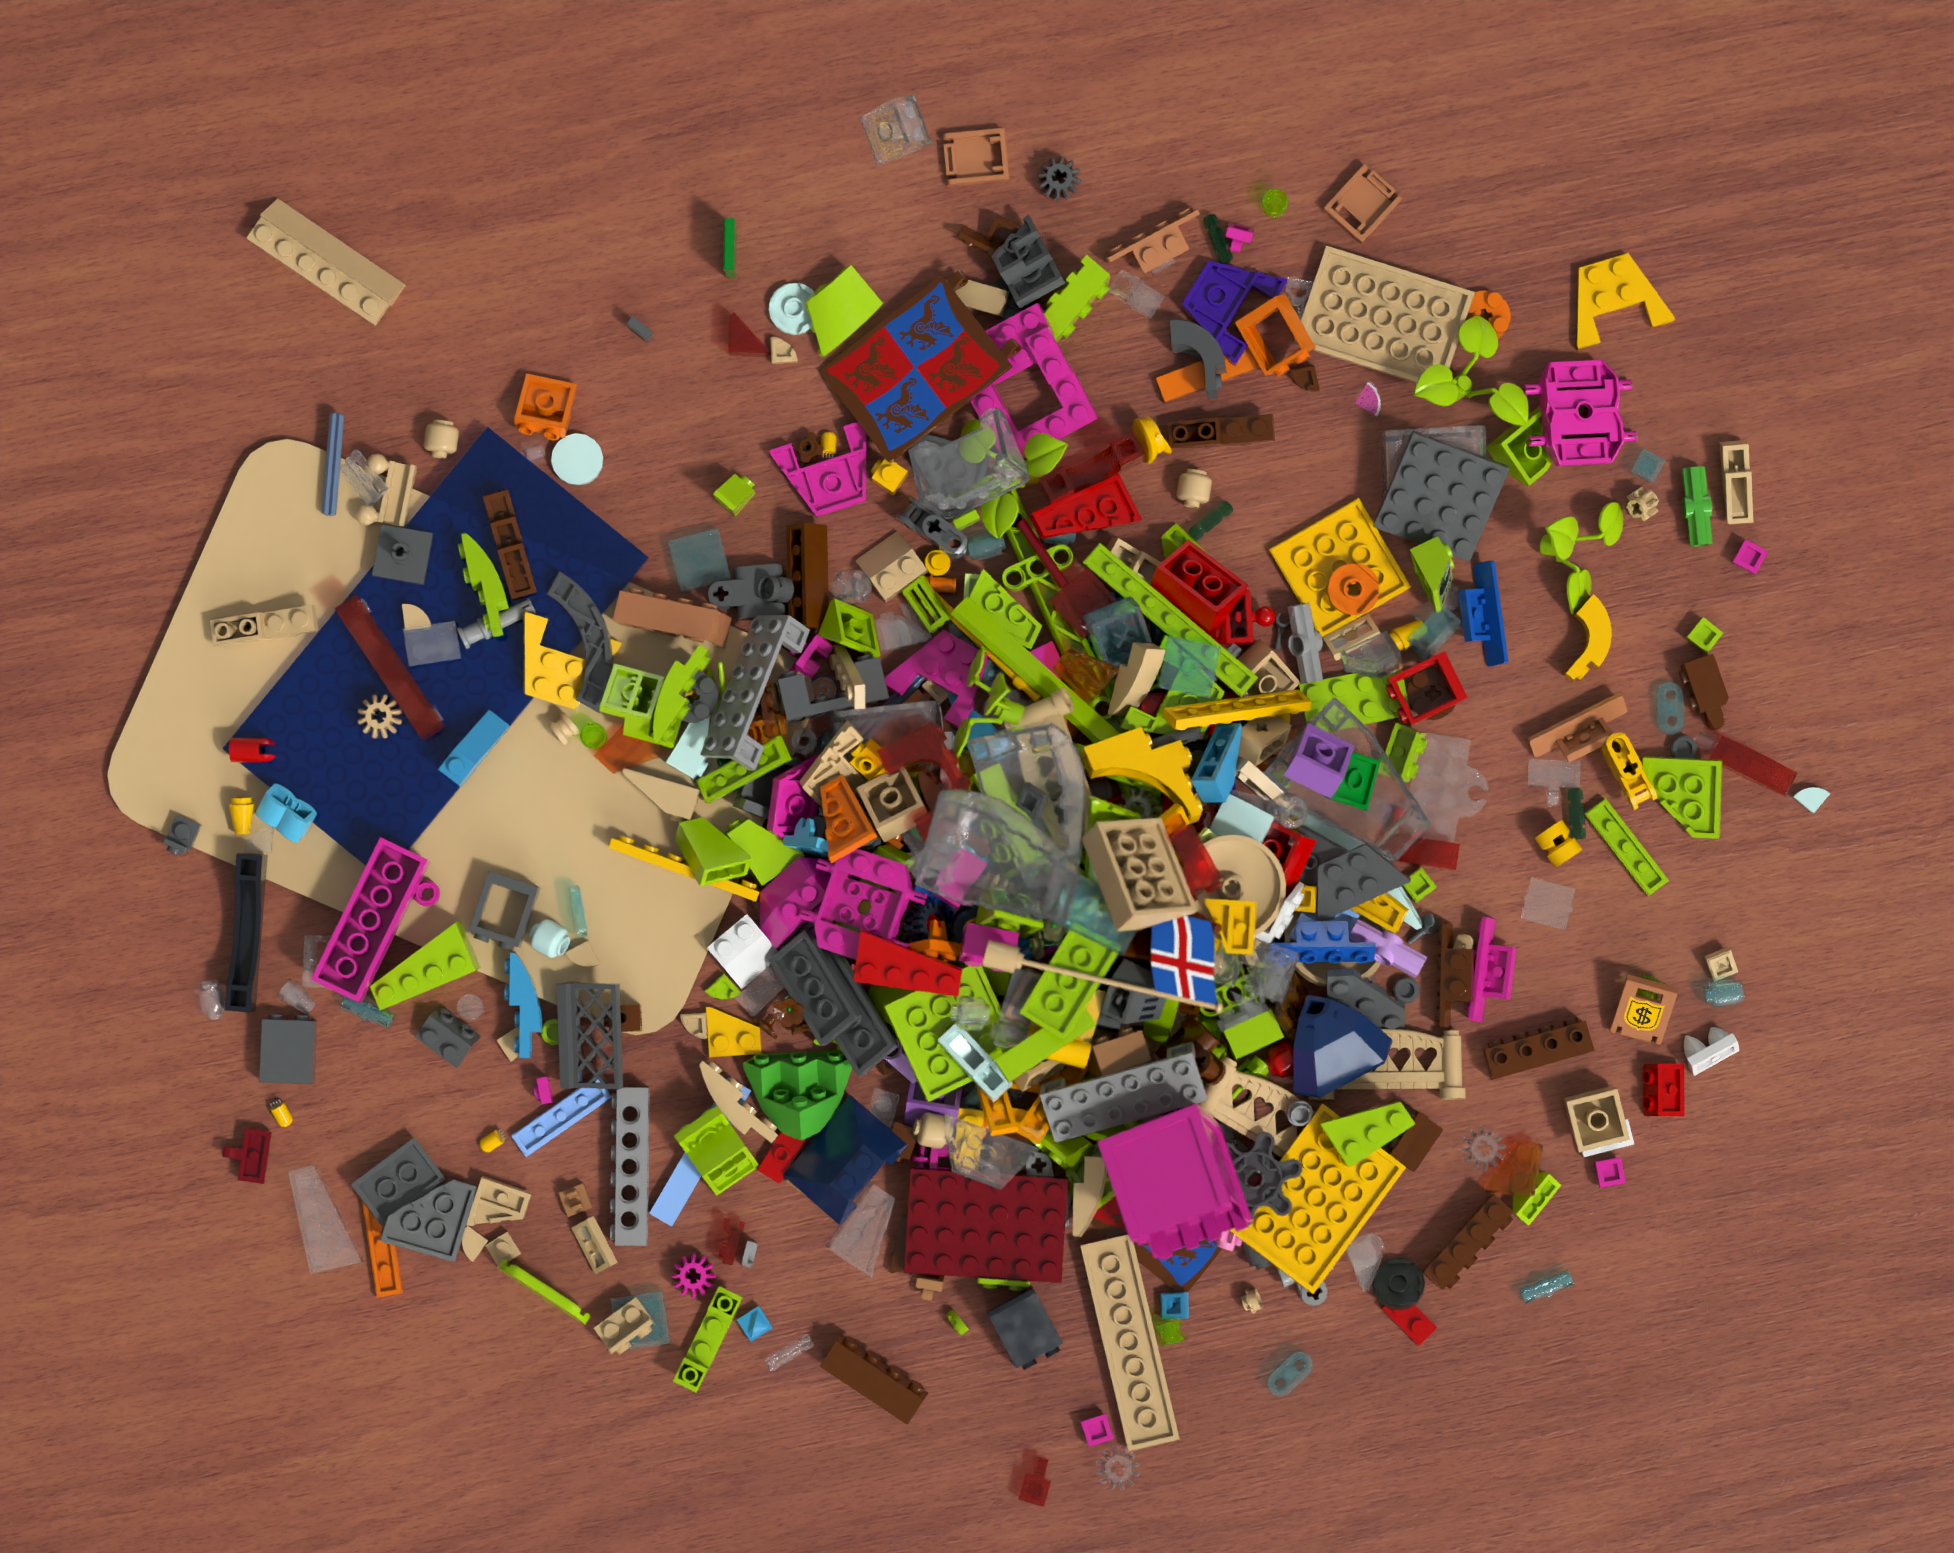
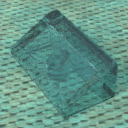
(1434, 633)

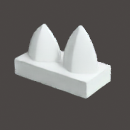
(1702, 1057)

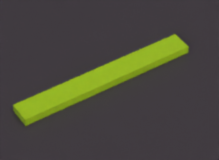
(1166, 615)
(1030, 668)

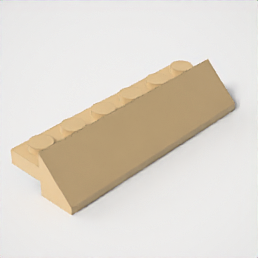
(325, 262)

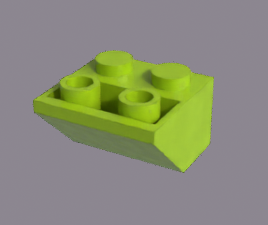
(1067, 1152)

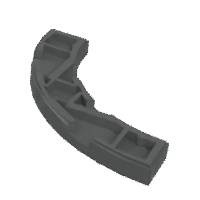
(594, 636)

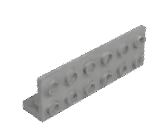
(746, 685)
(1123, 1095)

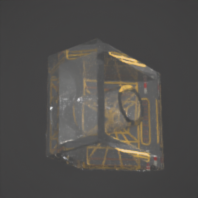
(895, 129)

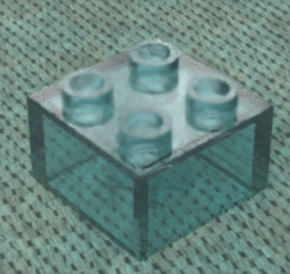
(1115, 630)

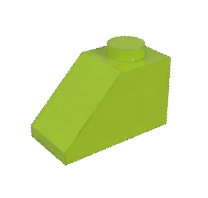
(735, 494)

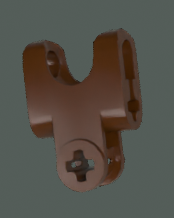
(1204, 1042)

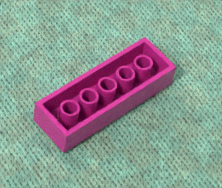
(370, 920)

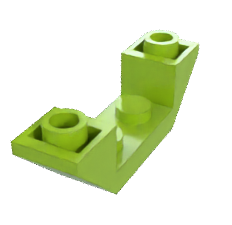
(708, 1339)

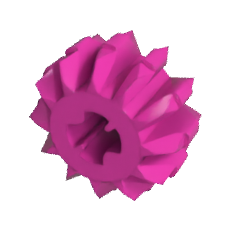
(687, 1282)

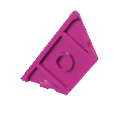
(790, 801)

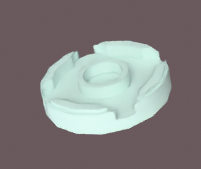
(788, 308)
(577, 459)

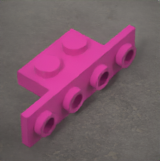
(1492, 970)

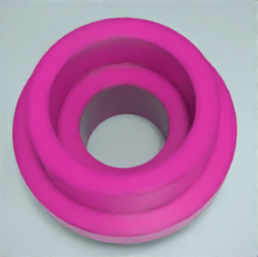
(419, 893)

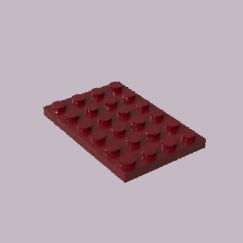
(983, 1230)

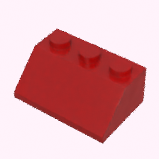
(1198, 585)
(1291, 850)

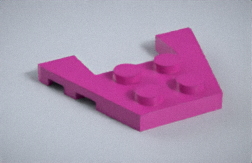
(831, 483)
(945, 664)

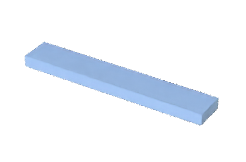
(681, 1183)

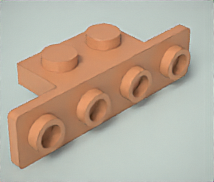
(1157, 246)
(1580, 732)

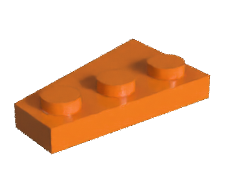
(845, 819)

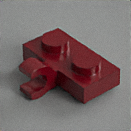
(252, 1155)

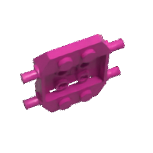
(1561, 413)
(845, 894)

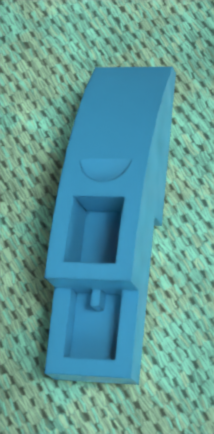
(524, 994)

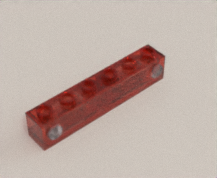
(390, 667)

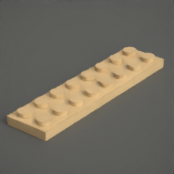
(1129, 1342)

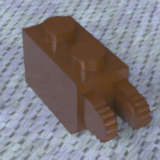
(1705, 689)

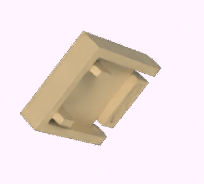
(1255, 779)

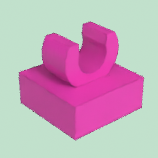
(1239, 234)

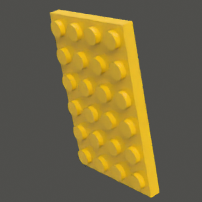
(1326, 1202)

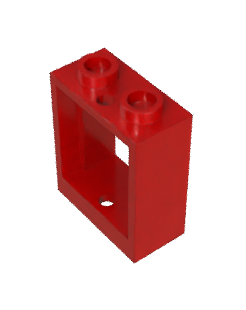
(1449, 676)

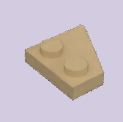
(498, 1202)

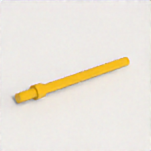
(1018, 682)

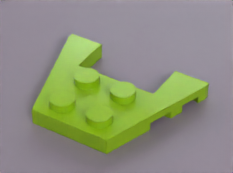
(1135, 718)

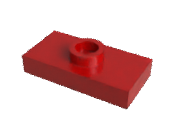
(780, 1157)

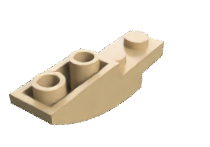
(264, 626)
(726, 1096)

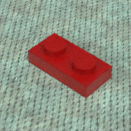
(1412, 1322)

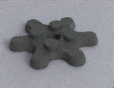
(1273, 1175)

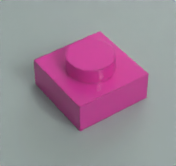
(1750, 557)
(543, 1090)
(1610, 1172)
(1097, 1430)

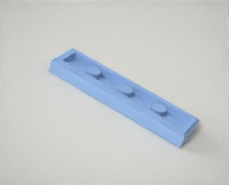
(559, 1118)

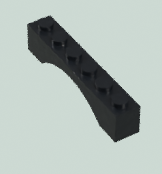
(245, 957)

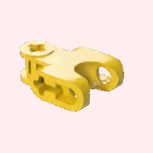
(1632, 781)

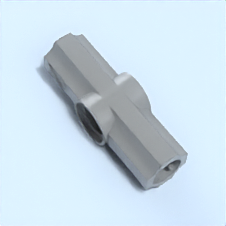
(1305, 643)

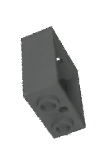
(512, 884)

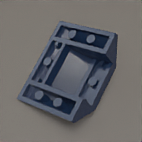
(844, 1159)

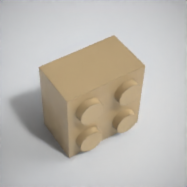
(892, 803)

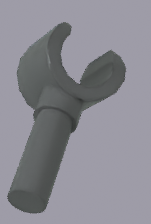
(1280, 631)
(1430, 926)

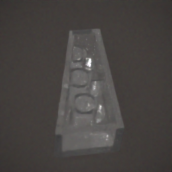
(322, 1226)

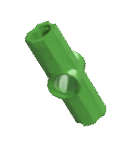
(1697, 506)

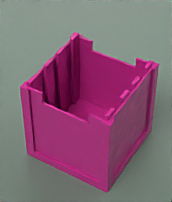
(1175, 1181)

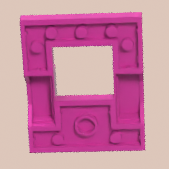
(1038, 346)

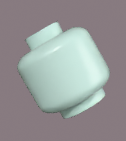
(549, 938)

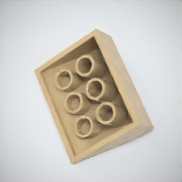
(1138, 873)

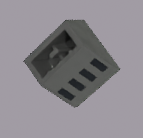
(1130, 1005)

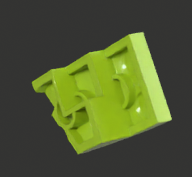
(840, 308)

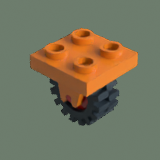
(930, 931)

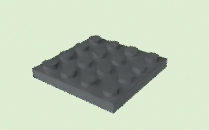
(1441, 494)

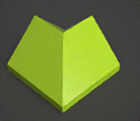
(850, 628)

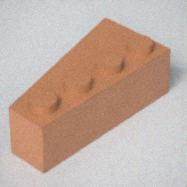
(672, 617)

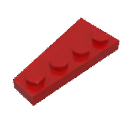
(1090, 509)

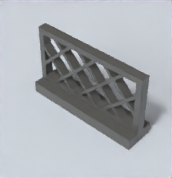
(572, 1035)

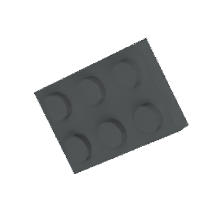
(398, 1180)

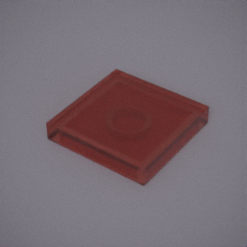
(1079, 598)

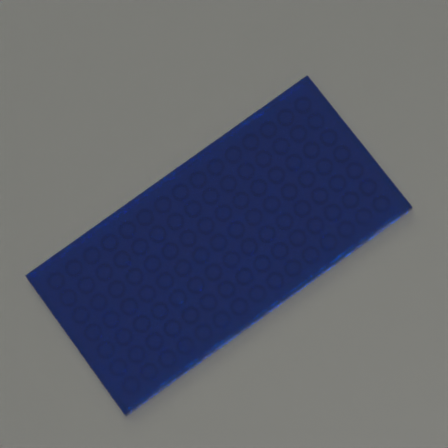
(393, 784)

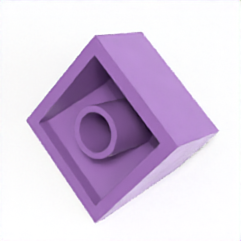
(1319, 761)
(917, 1104)

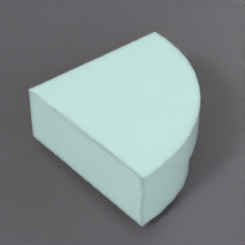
(1811, 798)

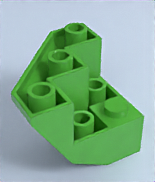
(799, 1088)

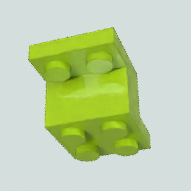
(634, 697)
(716, 1150)

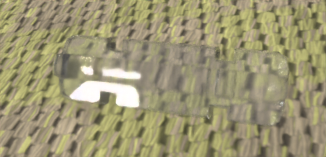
(789, 1352)

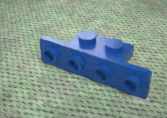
(1483, 614)
(1328, 943)

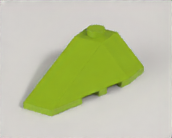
(1511, 449)

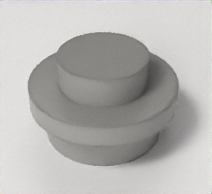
(1299, 1113)

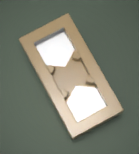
(1350, 635)
(594, 1245)

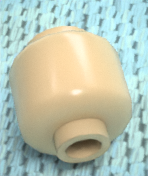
(441, 438)
(1194, 488)
(930, 1130)

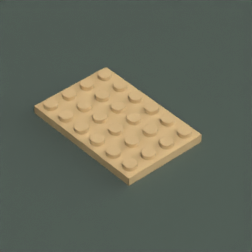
(1383, 315)

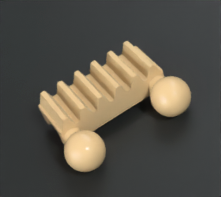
(397, 497)

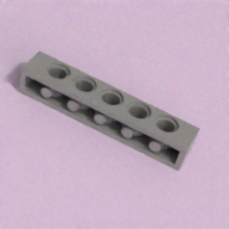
(638, 1233)

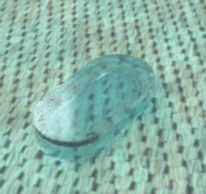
(577, 911)

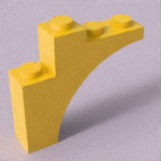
(1162, 767)

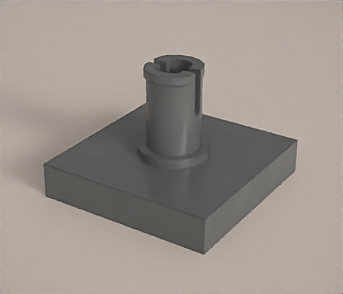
(402, 554)

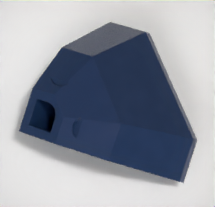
(1334, 1046)

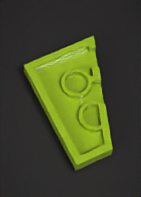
(1005, 610)

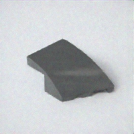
(1027, 265)

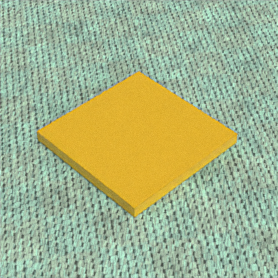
(1321, 548)

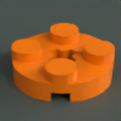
(1493, 304)
(1352, 574)

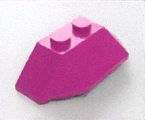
(787, 894)

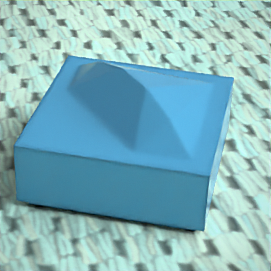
(1175, 1305)
(754, 1323)

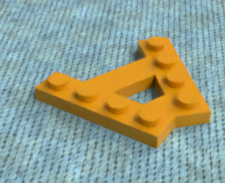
(1031, 1124)

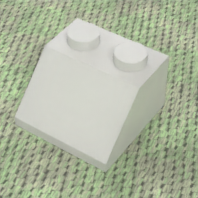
(743, 951)

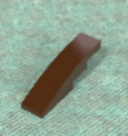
(509, 543)

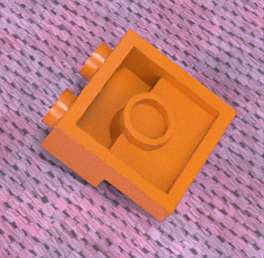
(545, 406)

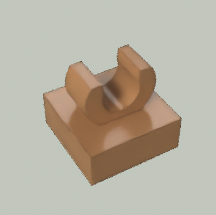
(575, 1200)
(929, 1284)

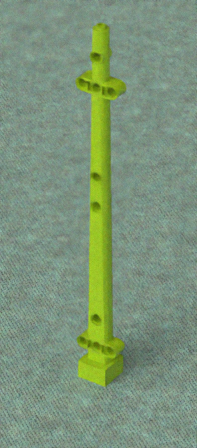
(1252, 1033)

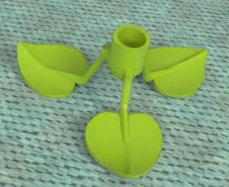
(1440, 387)
(1042, 455)
(1561, 543)
(1003, 707)

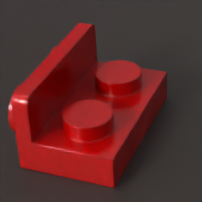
(1663, 1090)

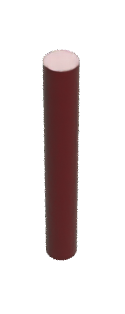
(1042, 553)

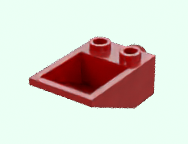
(1226, 631)

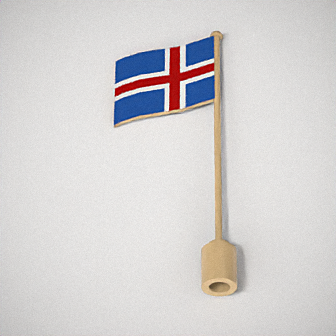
(1179, 961)

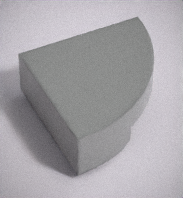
(749, 1254)

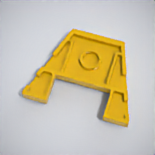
(1611, 287)
(549, 672)

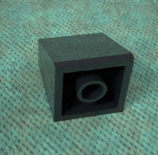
(1025, 1329)

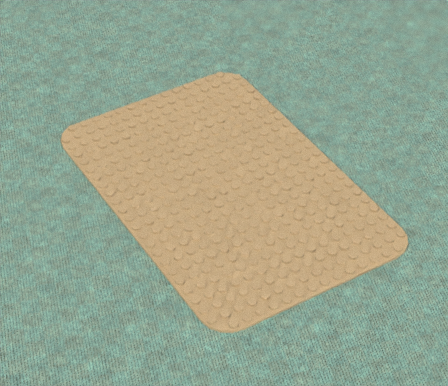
(524, 813)

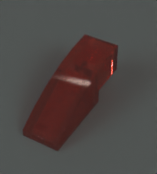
(1754, 766)
(1431, 854)

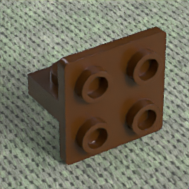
(1415, 1142)

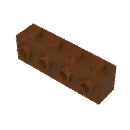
(811, 594)
(1538, 1050)
(1467, 1241)
(874, 1379)

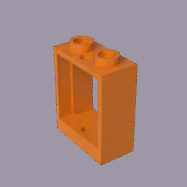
(1258, 347)

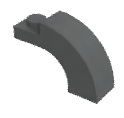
(1197, 341)

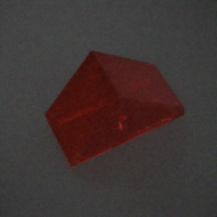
(743, 341)

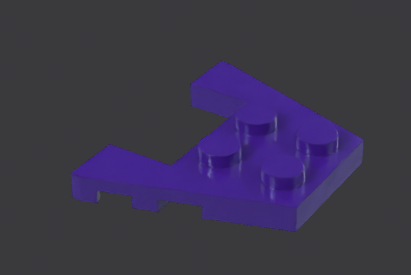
(1218, 297)

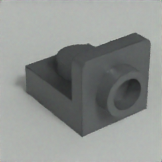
(181, 836)

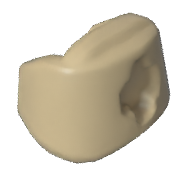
(1464, 941)

